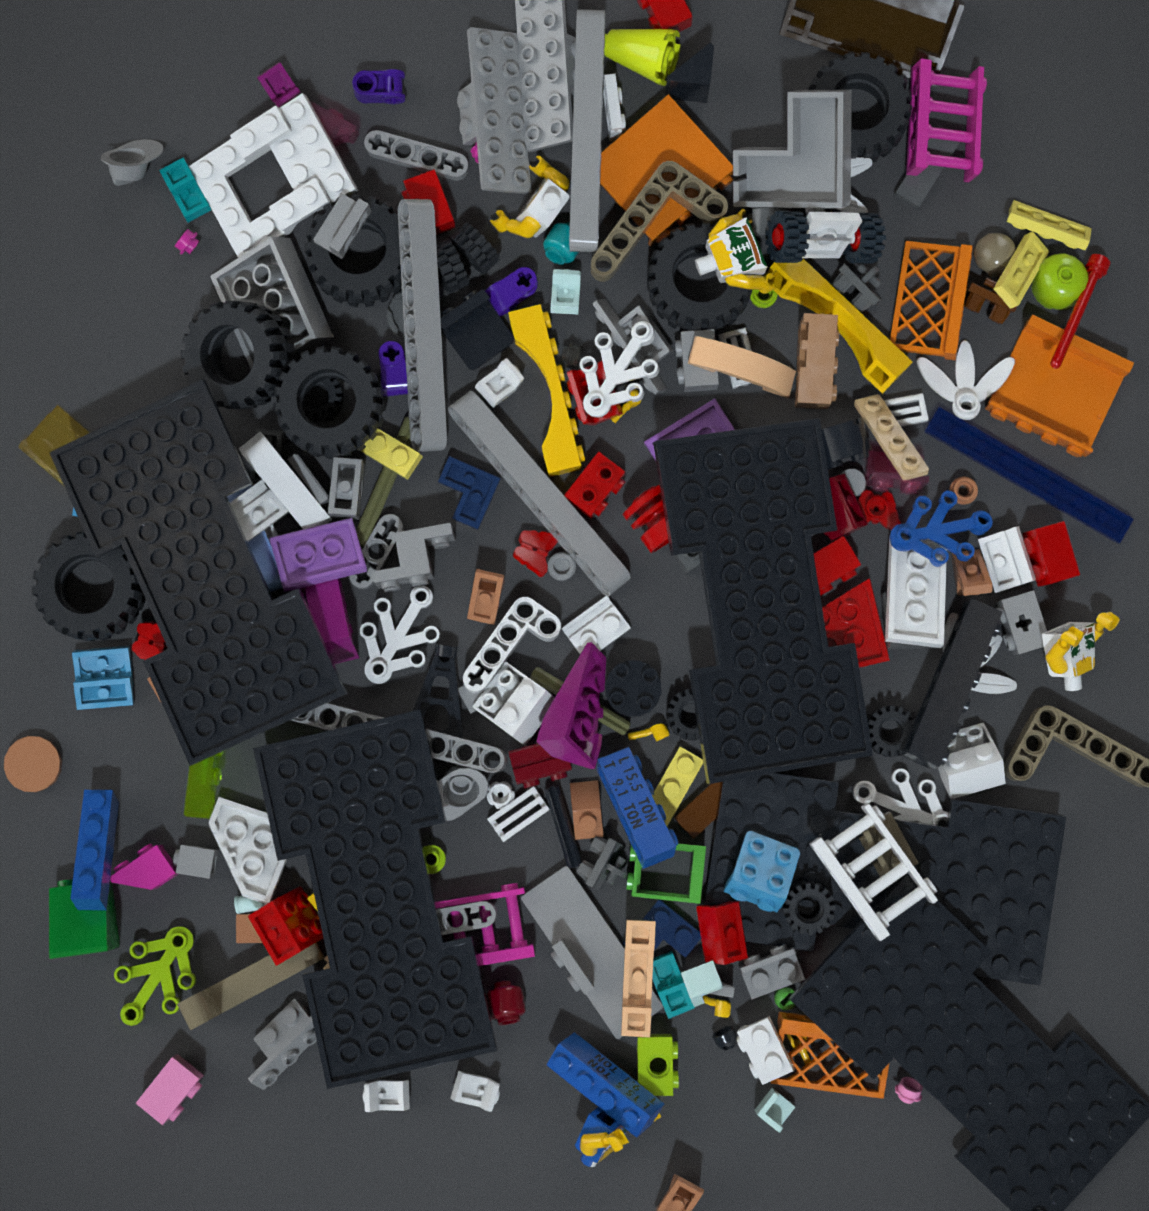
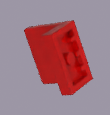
(287, 925)

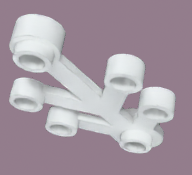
(617, 372)
(397, 638)
(910, 809)

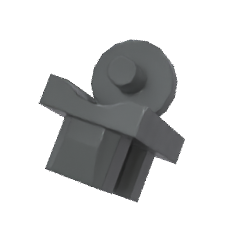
(848, 278)
(606, 867)

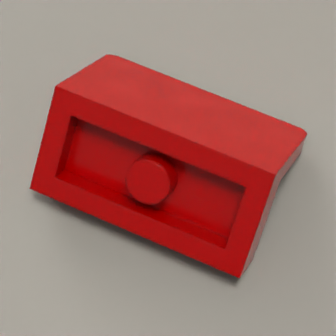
(722, 933)

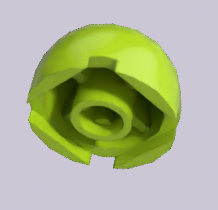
(1059, 281)

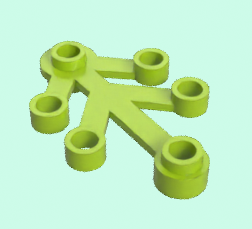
(159, 971)

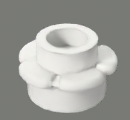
(494, 789)

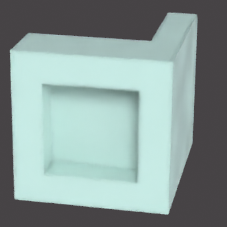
(701, 981)
(774, 1109)

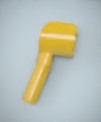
(627, 406)
(659, 732)
(722, 1007)
(796, 1042)

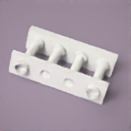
(862, 897)

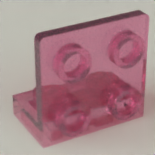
(883, 475)

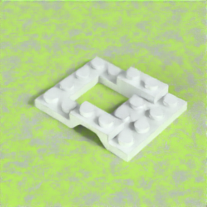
(305, 158)

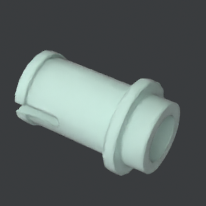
(245, 904)

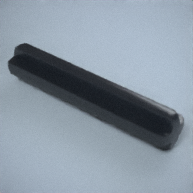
(563, 826)

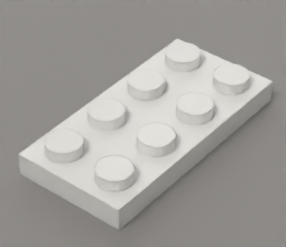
(915, 598)

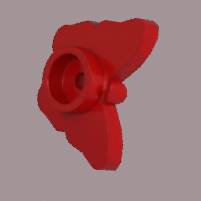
(886, 513)
(541, 544)
(143, 646)

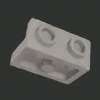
(771, 971)

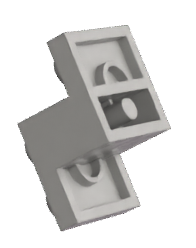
(414, 557)

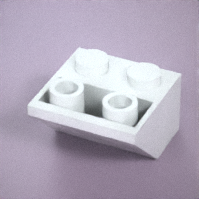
(514, 703)
(972, 763)

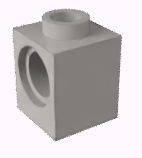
(196, 861)

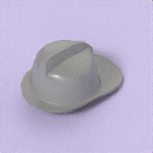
(131, 160)
(461, 790)

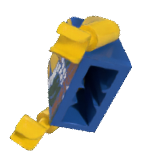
(600, 1137)

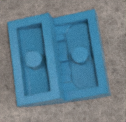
(103, 677)

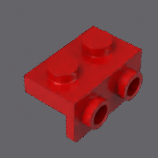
(578, 387)

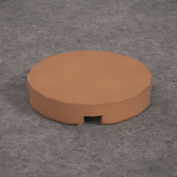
(32, 764)

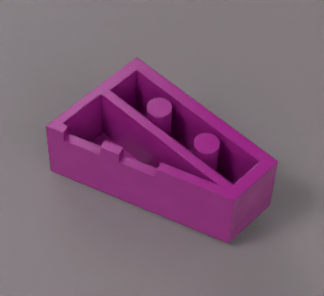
(330, 614)

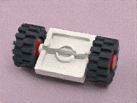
(825, 236)

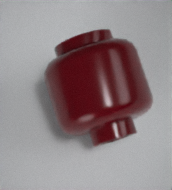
(506, 1003)

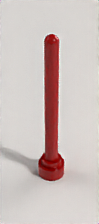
(1097, 267)

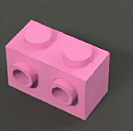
(170, 1089)

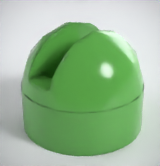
(780, 994)

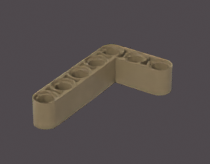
(649, 212)
(1080, 745)
(244, 985)

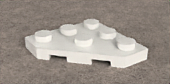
(247, 848)

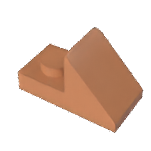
(971, 576)
(485, 596)
(586, 810)
(680, 1196)

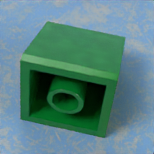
(79, 931)

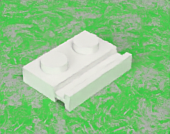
(612, 98)
(257, 509)
(1007, 559)
(598, 625)

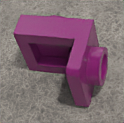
(278, 85)

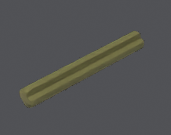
(553, 685)

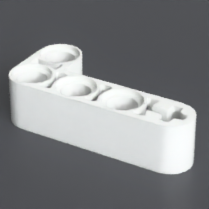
(284, 482)
(505, 648)

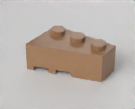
(816, 361)

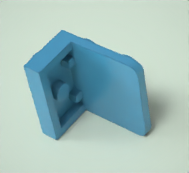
(763, 872)

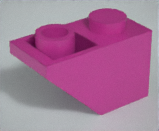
(148, 871)

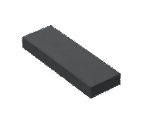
(915, 188)

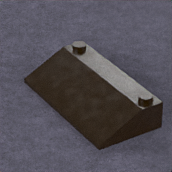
(888, 28)

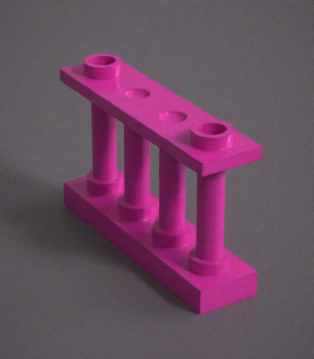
(921, 131)
(490, 951)

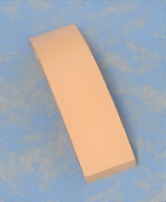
(742, 364)
(638, 978)

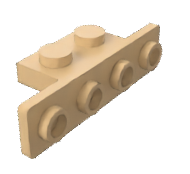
(891, 437)

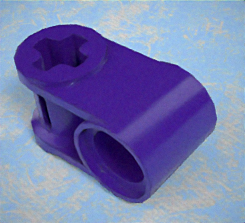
(382, 86)
(508, 292)
(393, 373)

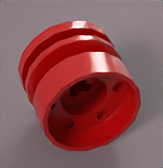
(651, 513)

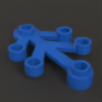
(938, 532)

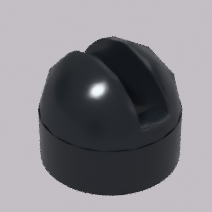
(725, 1038)

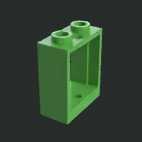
(695, 882)

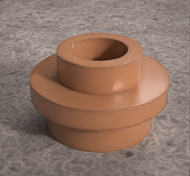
(971, 487)

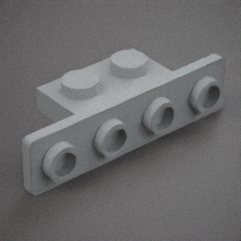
(622, 335)
(283, 1042)

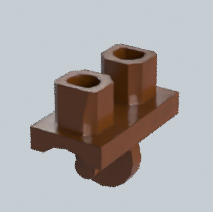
(978, 295)

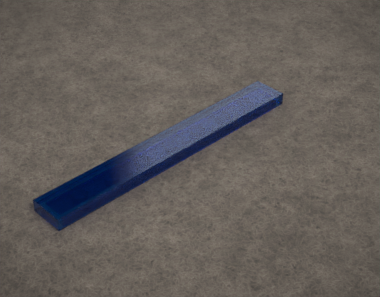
(1029, 475)

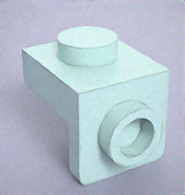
(565, 291)

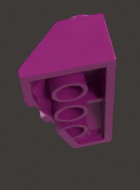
(571, 721)

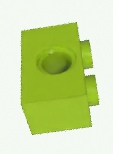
(652, 1047)

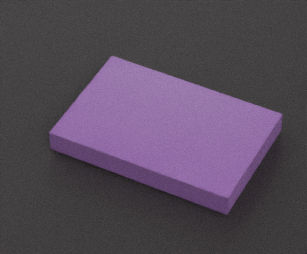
(704, 420)
(318, 554)

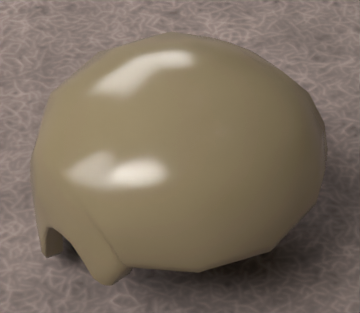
(994, 253)

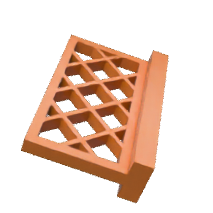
(955, 301)
(803, 1026)

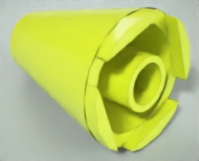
(644, 51)

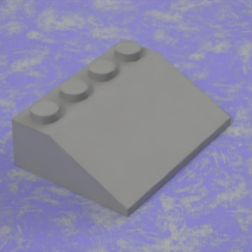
(277, 280)

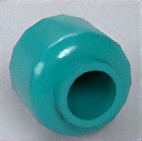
(557, 244)

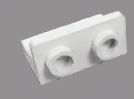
(765, 1050)

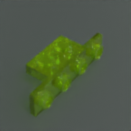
(202, 787)

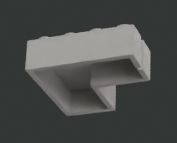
(813, 166)

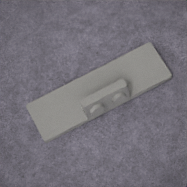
(545, 72)
(494, 111)
(582, 944)

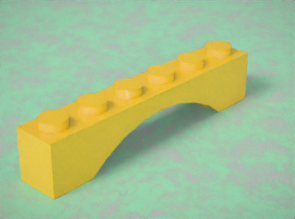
(531, 335)
(877, 356)

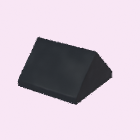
(692, 78)

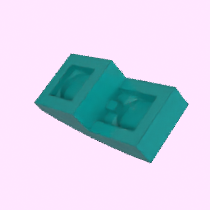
(185, 190)
(670, 985)

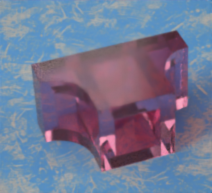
(337, 128)

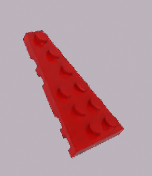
(856, 620)

